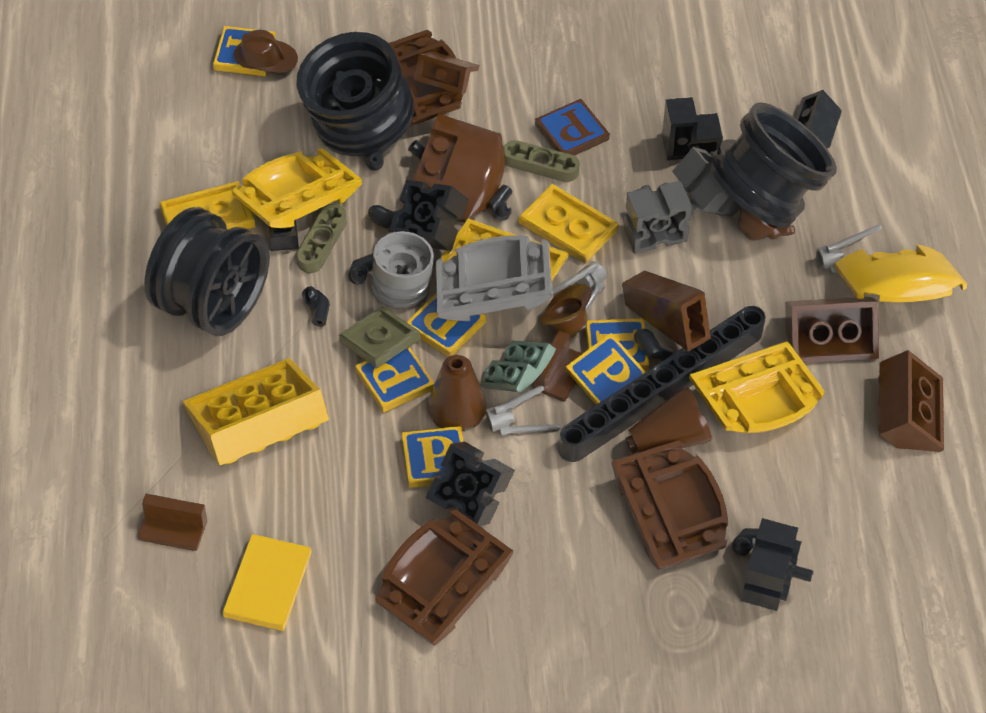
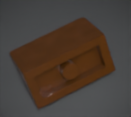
(444, 71)
(555, 378)
(172, 522)

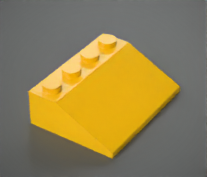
(256, 411)

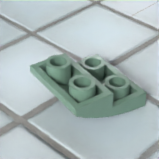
(519, 367)

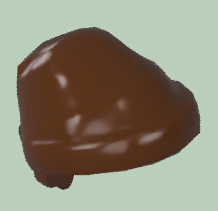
(757, 229)

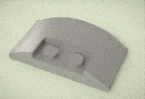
(493, 277)

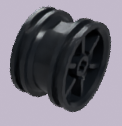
(346, 98)
(772, 165)
(207, 271)

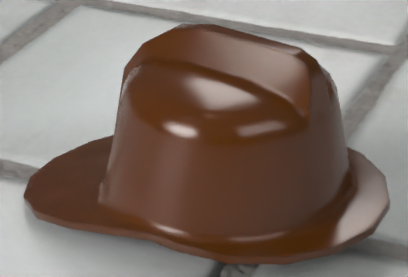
(263, 52)
(568, 310)

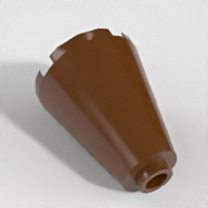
(457, 395)
(671, 421)

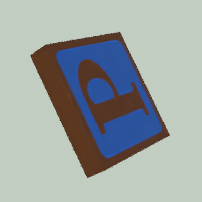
(572, 128)

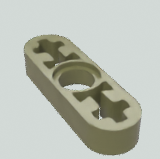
(547, 170)
(322, 249)

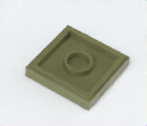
(379, 336)

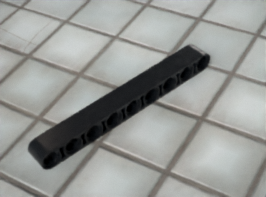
(726, 342)

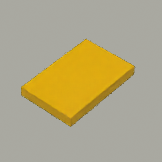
(214, 200)
(568, 223)
(267, 582)

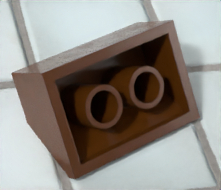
(833, 329)
(911, 403)

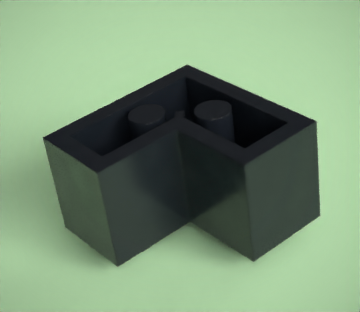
(686, 129)

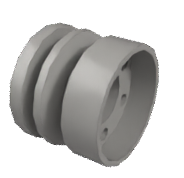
(402, 269)

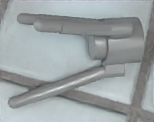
(830, 254)
(591, 275)
(501, 415)

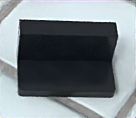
(820, 116)

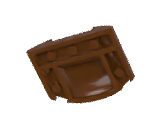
(427, 98)
(463, 158)
(673, 503)
(441, 574)

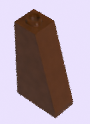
(670, 307)

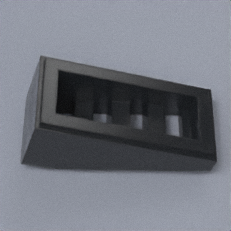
(283, 240)

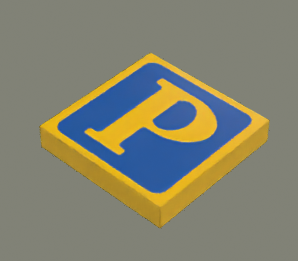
(224, 57)
(623, 331)
(444, 334)
(604, 369)
(395, 380)
(425, 452)

